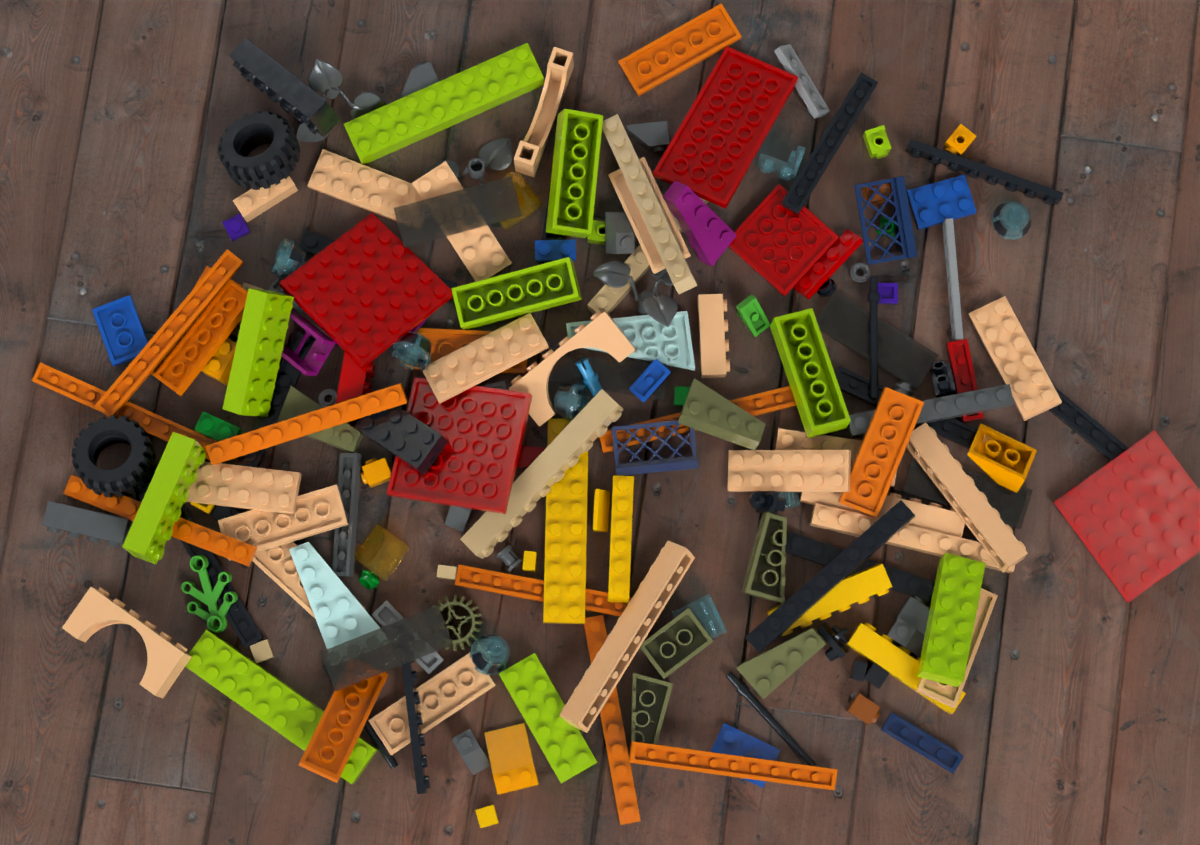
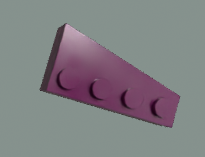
(700, 224)

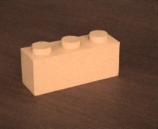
(258, 201)

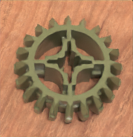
(472, 617)

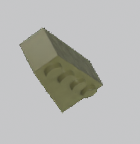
(719, 417)
(339, 436)
(767, 561)
(775, 665)
(648, 707)

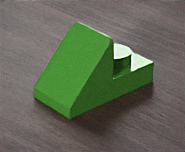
(752, 315)

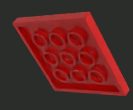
(781, 242)

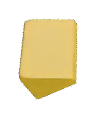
(601, 510)

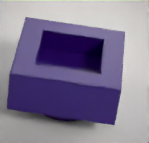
(236, 227)
(888, 293)

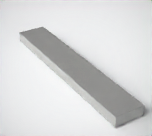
(952, 280)

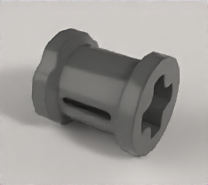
(509, 558)

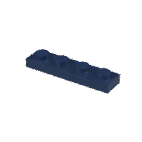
(922, 743)

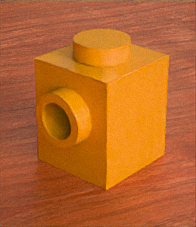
(959, 141)
(376, 472)

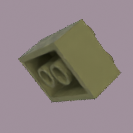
(677, 643)

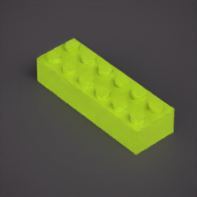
(574, 173)
(516, 293)
(258, 352)
(810, 373)
(164, 498)
(951, 620)
(541, 709)

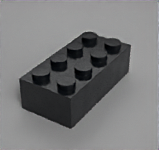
(403, 437)

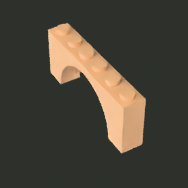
(556, 81)
(599, 334)
(164, 657)

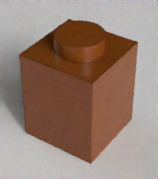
(885, 189)
(864, 709)

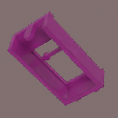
(317, 354)

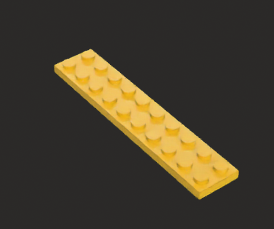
(566, 540)

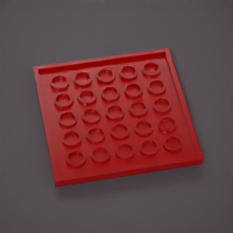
(366, 290)
(481, 452)
(1136, 516)

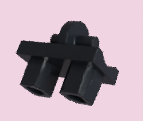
(942, 379)
(767, 502)
(837, 648)

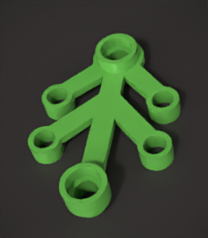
(209, 596)

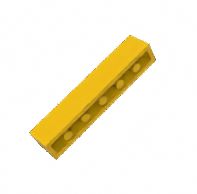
(620, 539)
(852, 589)
(891, 658)

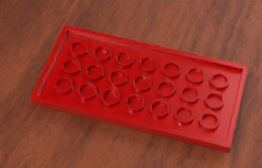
(726, 126)

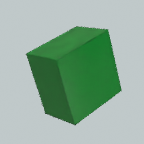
(680, 395)

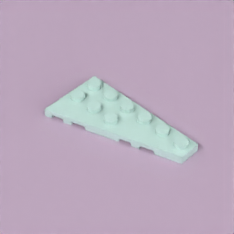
(654, 340)
(333, 605)

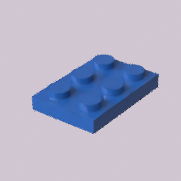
(941, 201)
(120, 329)
(739, 743)

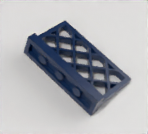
(902, 215)
(650, 465)

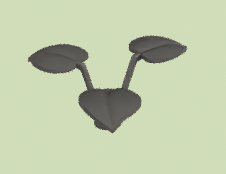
(326, 79)
(494, 154)
(659, 308)

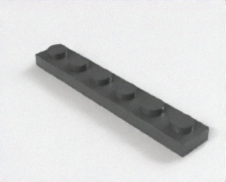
(346, 536)

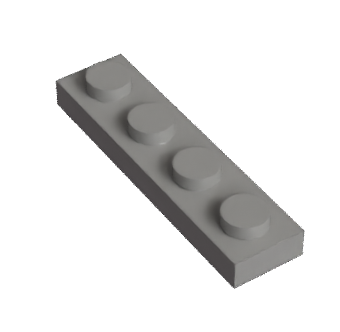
(805, 86)
(386, 615)

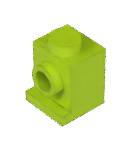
(874, 149)
(596, 237)

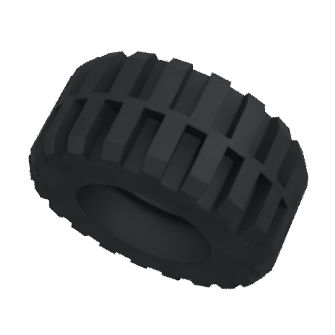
(267, 167)
(98, 437)

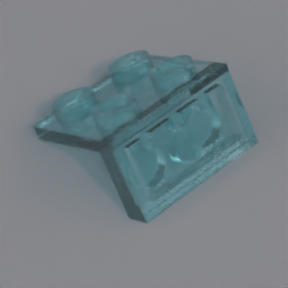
(786, 170)
(707, 613)

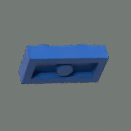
(554, 250)
(649, 380)

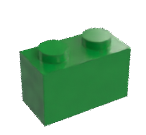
(216, 428)

